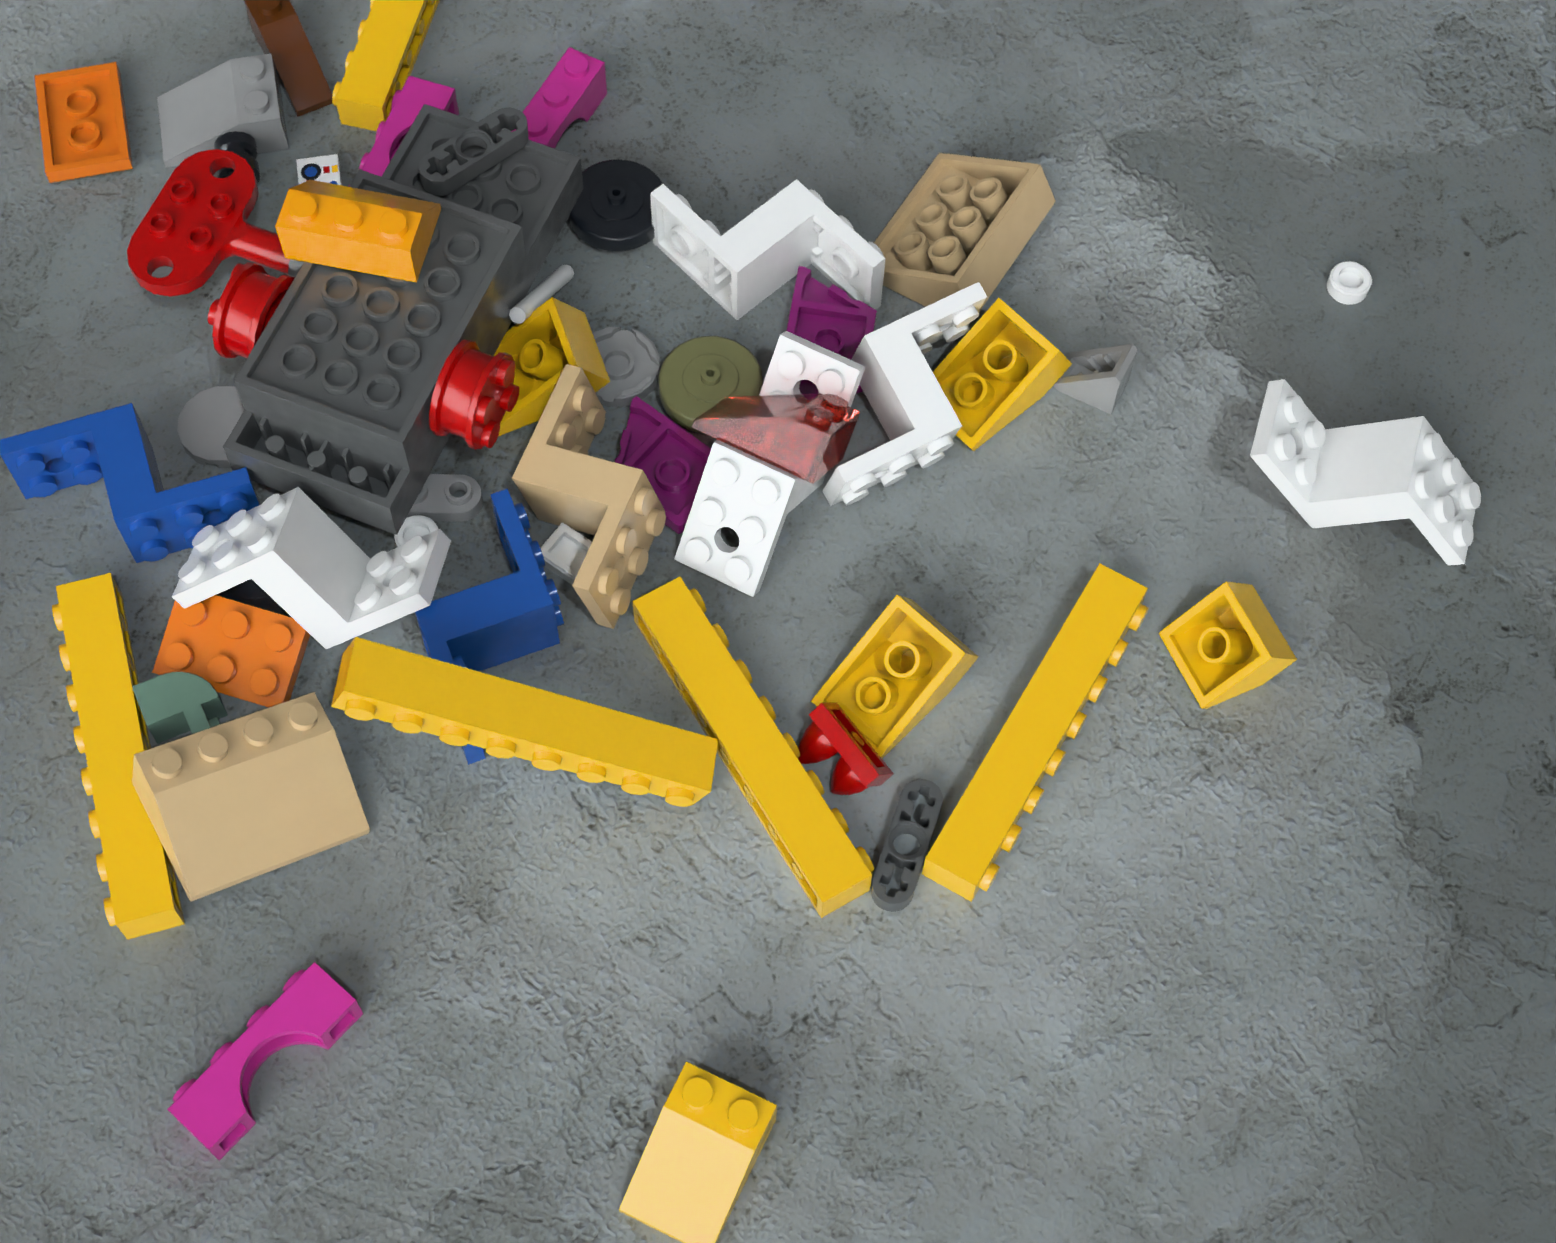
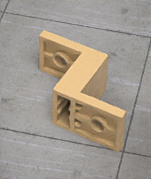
(590, 496)

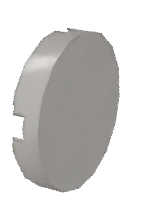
(633, 372)
(208, 422)

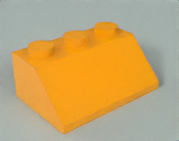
(356, 229)

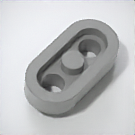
(439, 504)

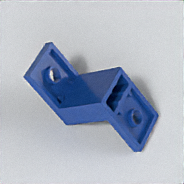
(118, 449)
(500, 616)

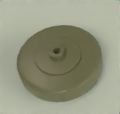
(705, 373)

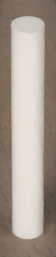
(541, 294)

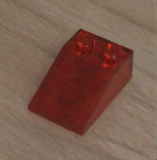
(788, 431)

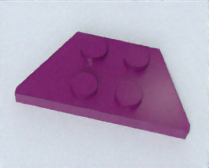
(828, 319)
(668, 458)

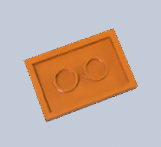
(83, 122)
(234, 649)

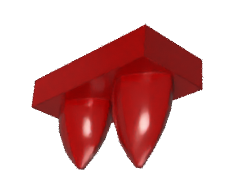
(835, 733)

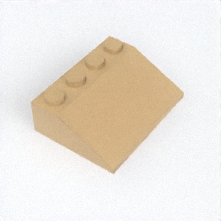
(962, 226)
(249, 795)

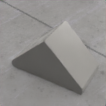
(1098, 375)

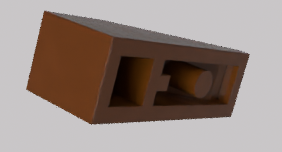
(297, 67)

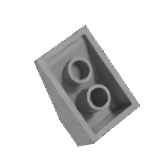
(229, 98)

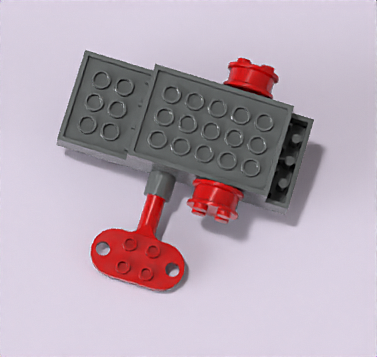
(354, 370)

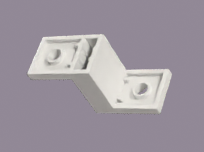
(767, 248)
(906, 395)
(1366, 472)
(751, 493)
(312, 568)

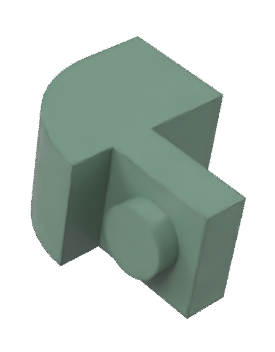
(178, 704)

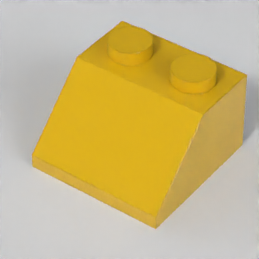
(1227, 644)

